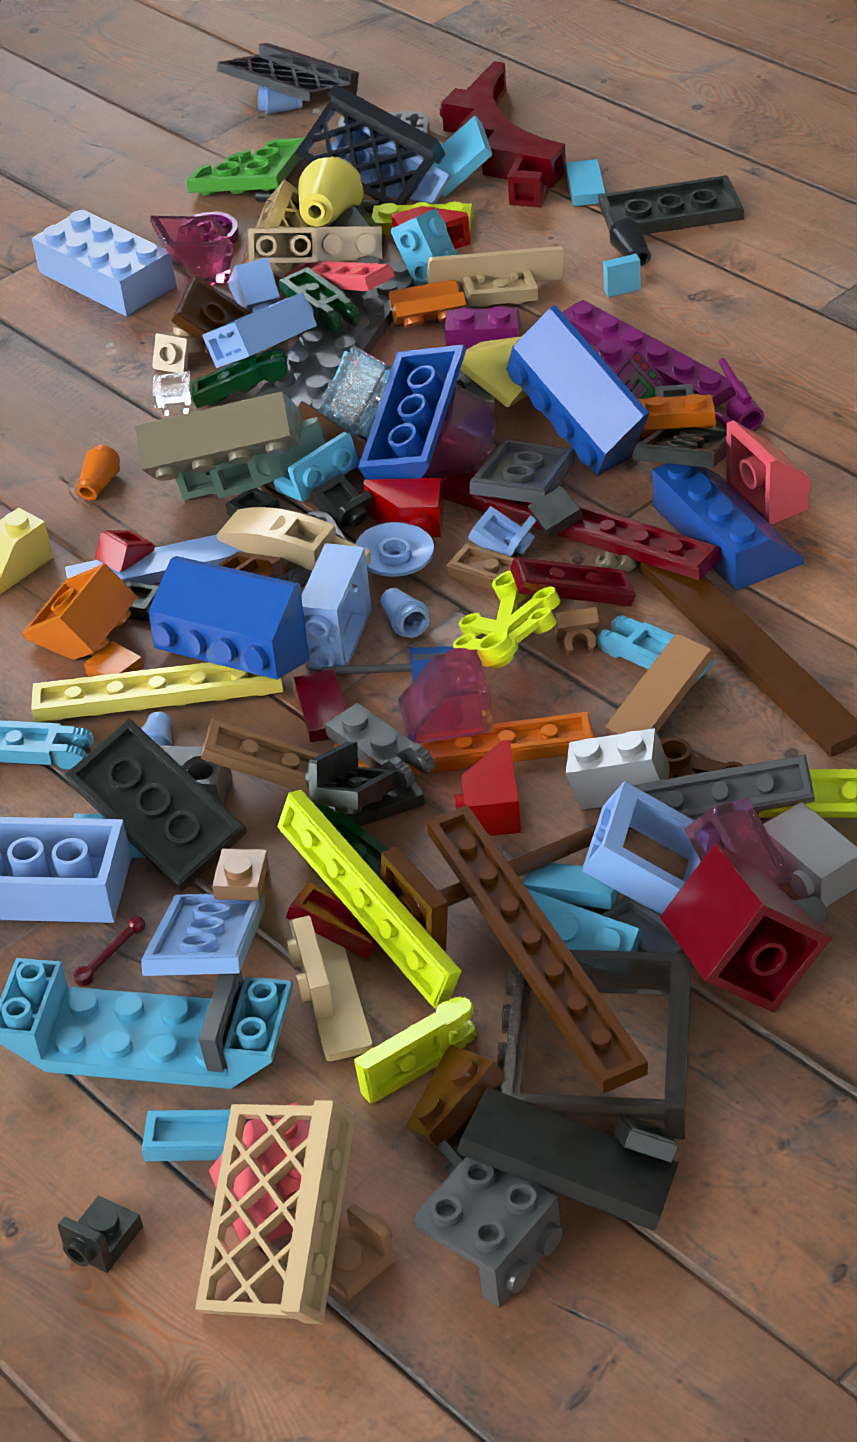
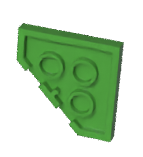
(248, 171)

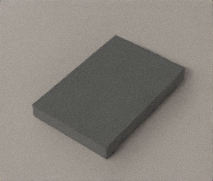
(522, 471)

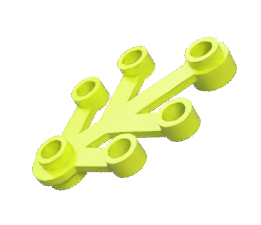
(500, 643)

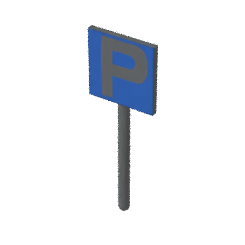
(418, 656)

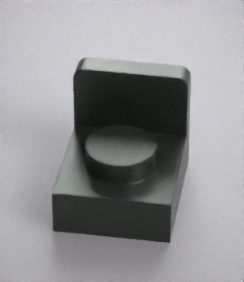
(99, 1234)

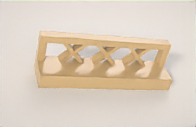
(275, 211)

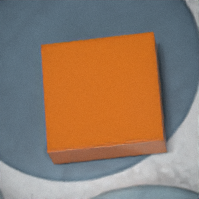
(113, 660)

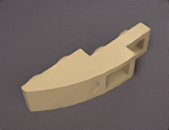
(314, 243)
(281, 534)

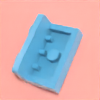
(421, 239)
(319, 467)

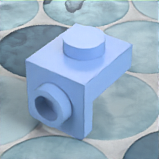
(502, 534)

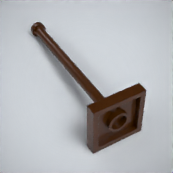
(431, 905)

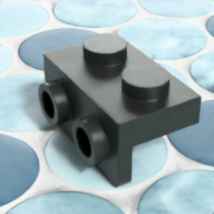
(341, 784)

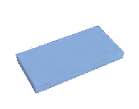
(203, 936)

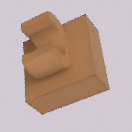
(575, 625)

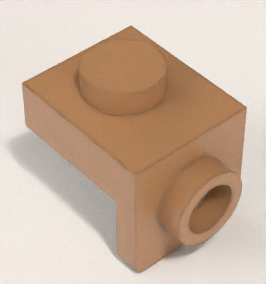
(241, 874)

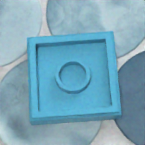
(464, 153)

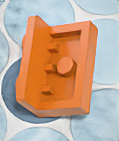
(424, 303)
(678, 412)

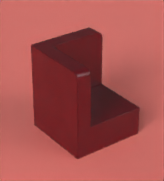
(526, 187)

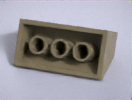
(219, 435)

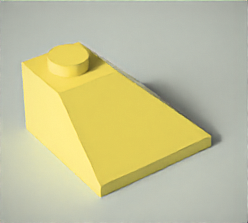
(487, 367)
(22, 547)

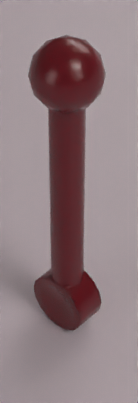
(84, 974)

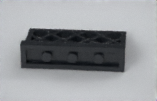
(290, 73)
(383, 124)

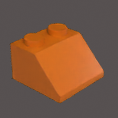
(82, 613)

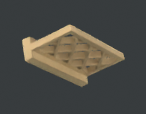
(316, 1207)

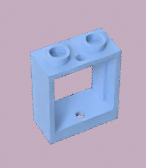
(260, 330)
(334, 608)
(627, 871)

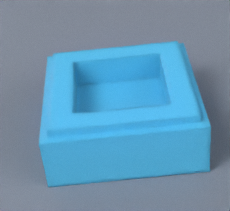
(622, 275)

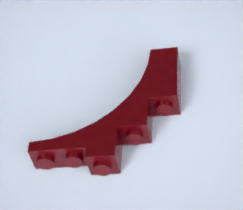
(504, 137)

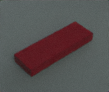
(573, 581)

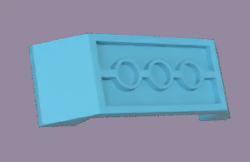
(134, 1031)

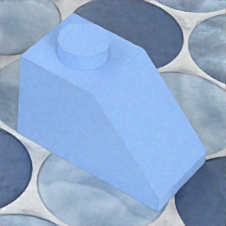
(254, 285)

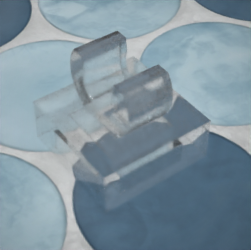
(172, 390)

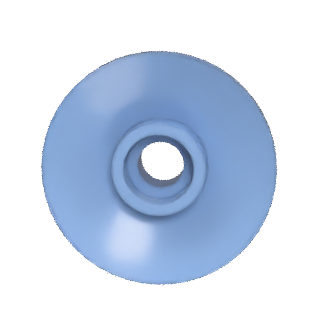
(397, 548)

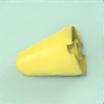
(328, 190)

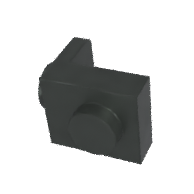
(342, 501)

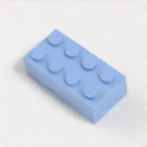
(104, 262)
(62, 869)

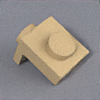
(173, 348)

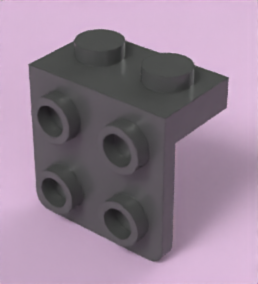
(493, 1223)

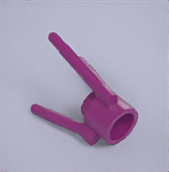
(741, 406)

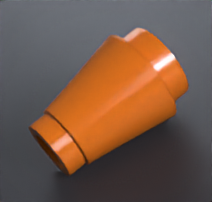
(98, 470)

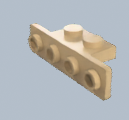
(499, 275)
(331, 991)

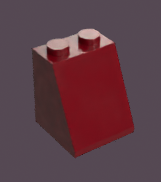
(743, 929)

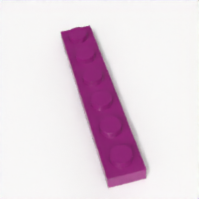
(671, 364)

